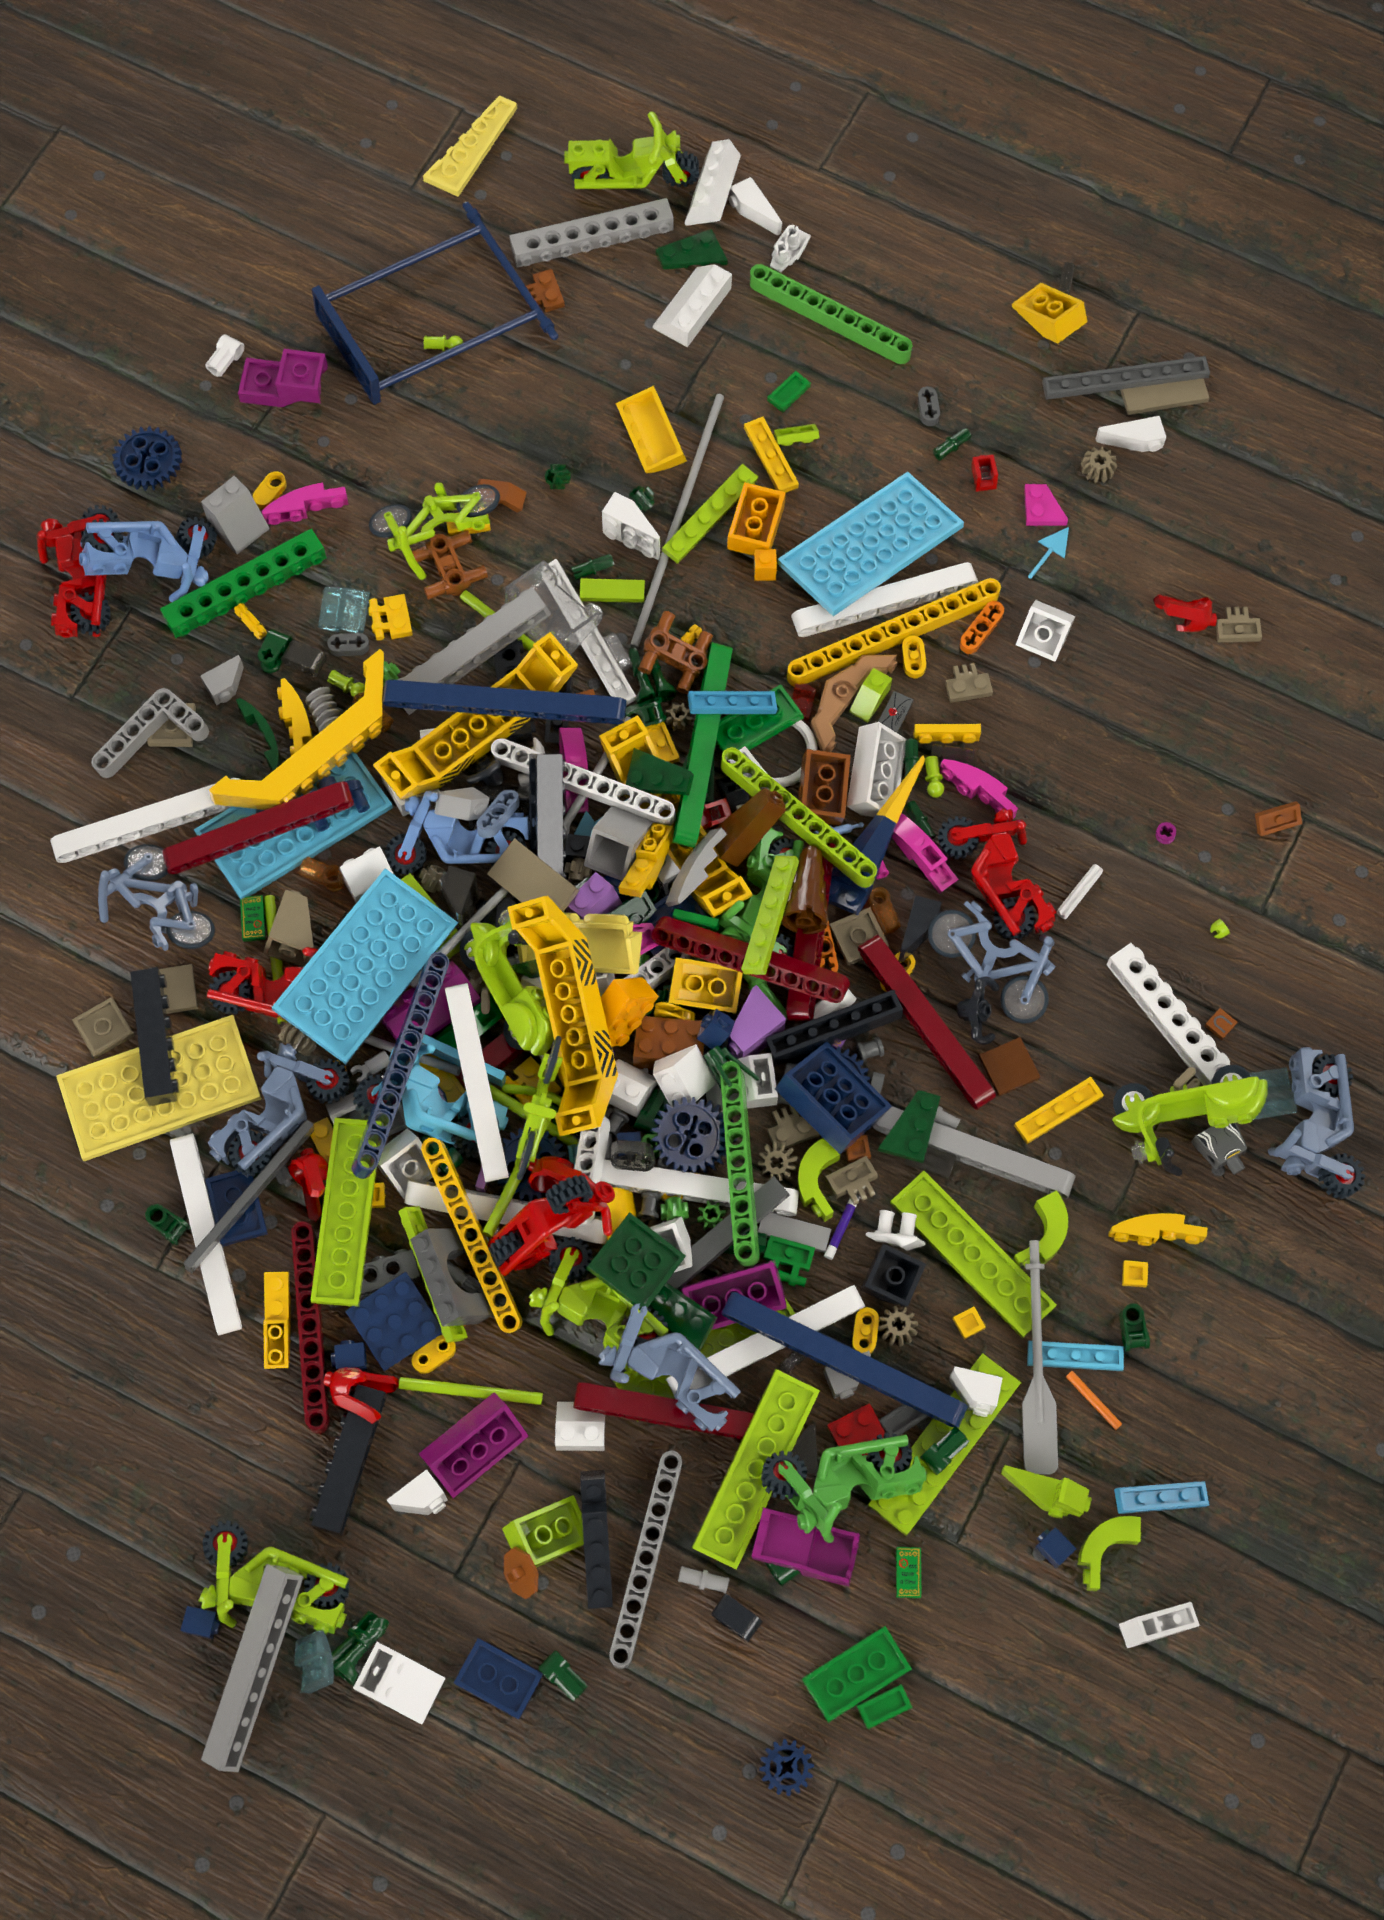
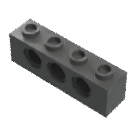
(380, 1265)

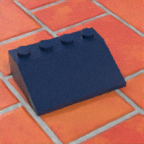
(832, 1097)

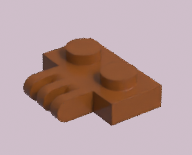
(546, 291)

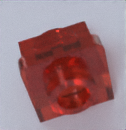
(804, 698)

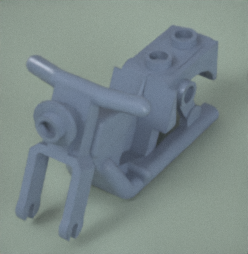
(674, 1357)

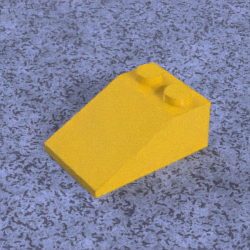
(1051, 312)
(705, 985)

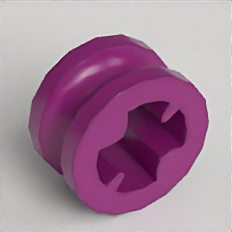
(1163, 838)

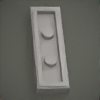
(795, 1231)

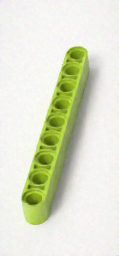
(803, 826)

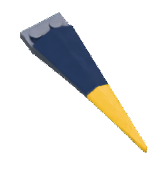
(873, 844)

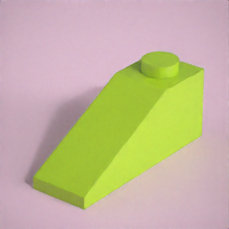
(1036, 1487)

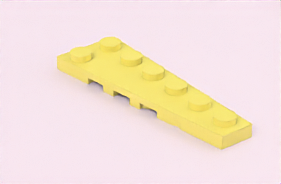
(464, 158)

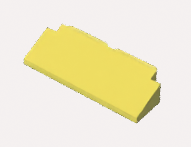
(610, 941)

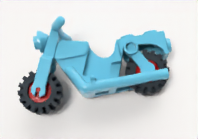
(426, 1109)

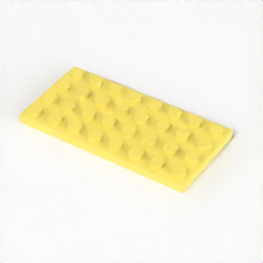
(109, 1099)

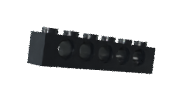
(504, 667)

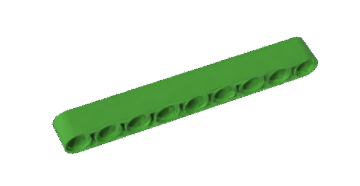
(819, 307)
(739, 1174)

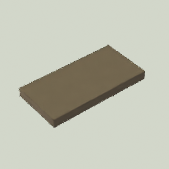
(1164, 396)
(530, 877)

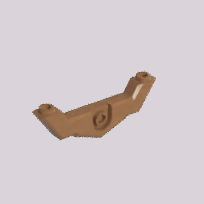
(840, 692)

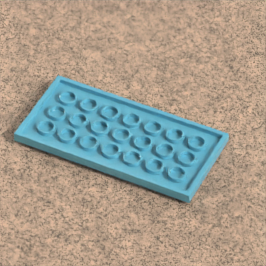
(870, 543)
(271, 859)
(364, 966)

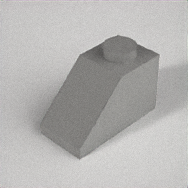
(223, 680)
(462, 803)
(839, 1384)

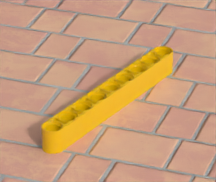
(463, 1226)

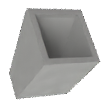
(234, 515)
(615, 842)

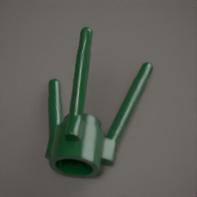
(716, 1058)

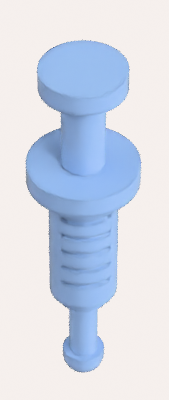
(843, 829)

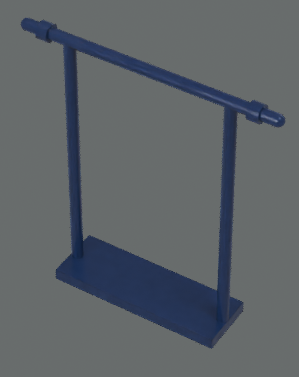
(353, 354)

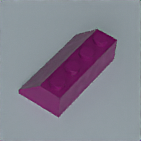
(440, 1015)
(757, 1283)
(473, 1444)

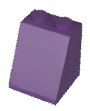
(594, 897)
(754, 1023)

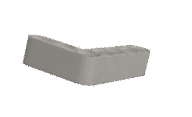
(146, 728)

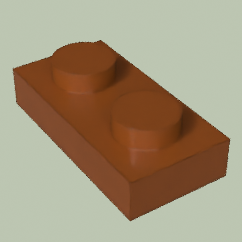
(1278, 818)

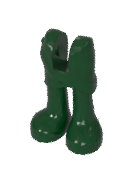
(663, 688)
(359, 1641)

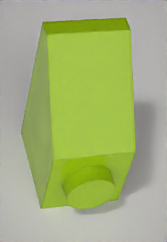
(871, 695)
(1071, 1498)

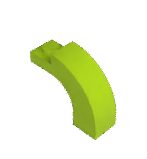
(815, 1160)
(1055, 1223)
(1113, 1531)

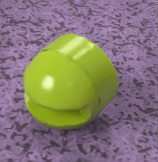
(1221, 929)

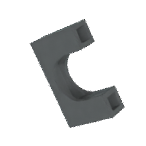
(452, 1304)

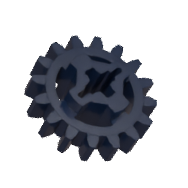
(795, 1775)

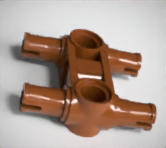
(448, 565)
(675, 652)

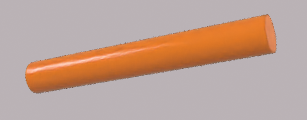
(1093, 1400)

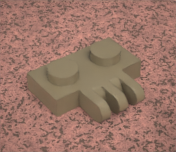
(1238, 627)
(968, 684)
(790, 1128)
(853, 1180)

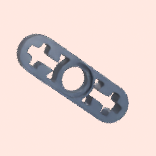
(497, 821)

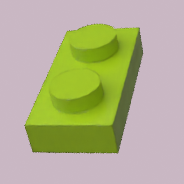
(803, 433)

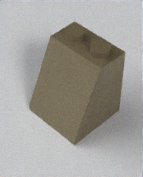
(291, 930)

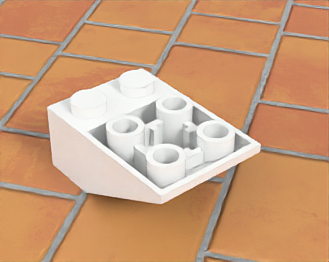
(627, 524)
(758, 1093)
(399, 1683)

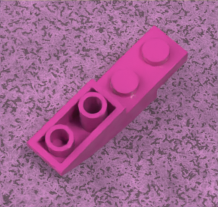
(296, 503)
(573, 752)
(974, 781)
(924, 852)

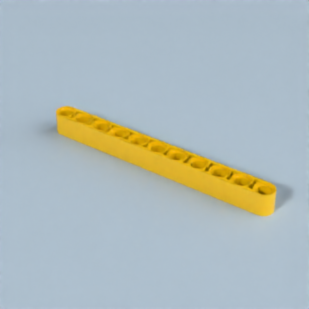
(888, 640)

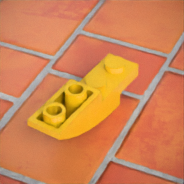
(294, 716)
(649, 860)
(1149, 1227)
(277, 1320)

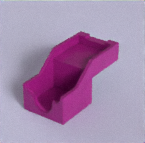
(285, 381)
(785, 1545)

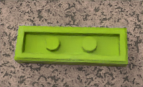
(612, 590)

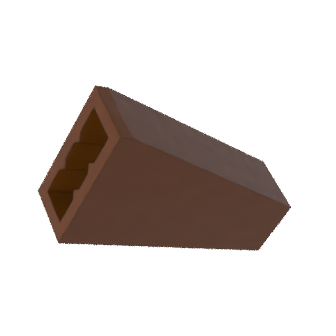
(749, 825)

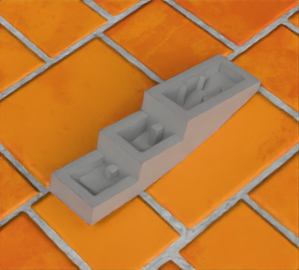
(692, 871)

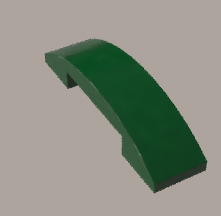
(253, 716)

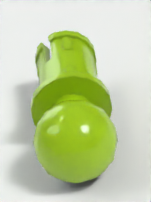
(441, 343)
(345, 683)
(935, 787)

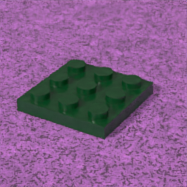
(636, 1262)

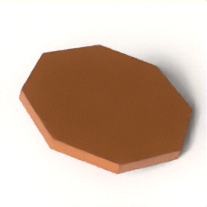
(520, 1572)

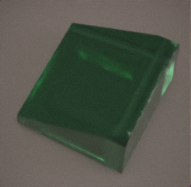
(527, 968)

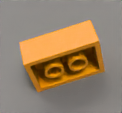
(756, 519)
(625, 1006)

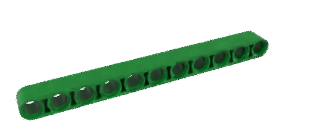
(702, 749)

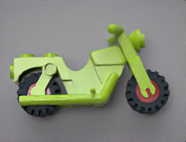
(593, 160)
(588, 1298)
(324, 1585)

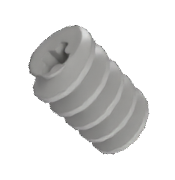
(322, 707)

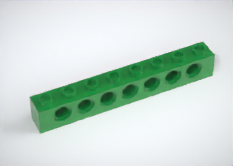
(246, 573)

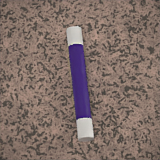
(840, 1229)

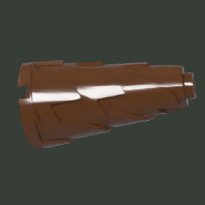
(807, 898)

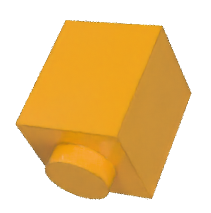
(765, 565)

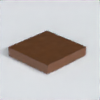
(1009, 1066)

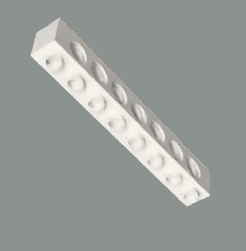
(1162, 1017)

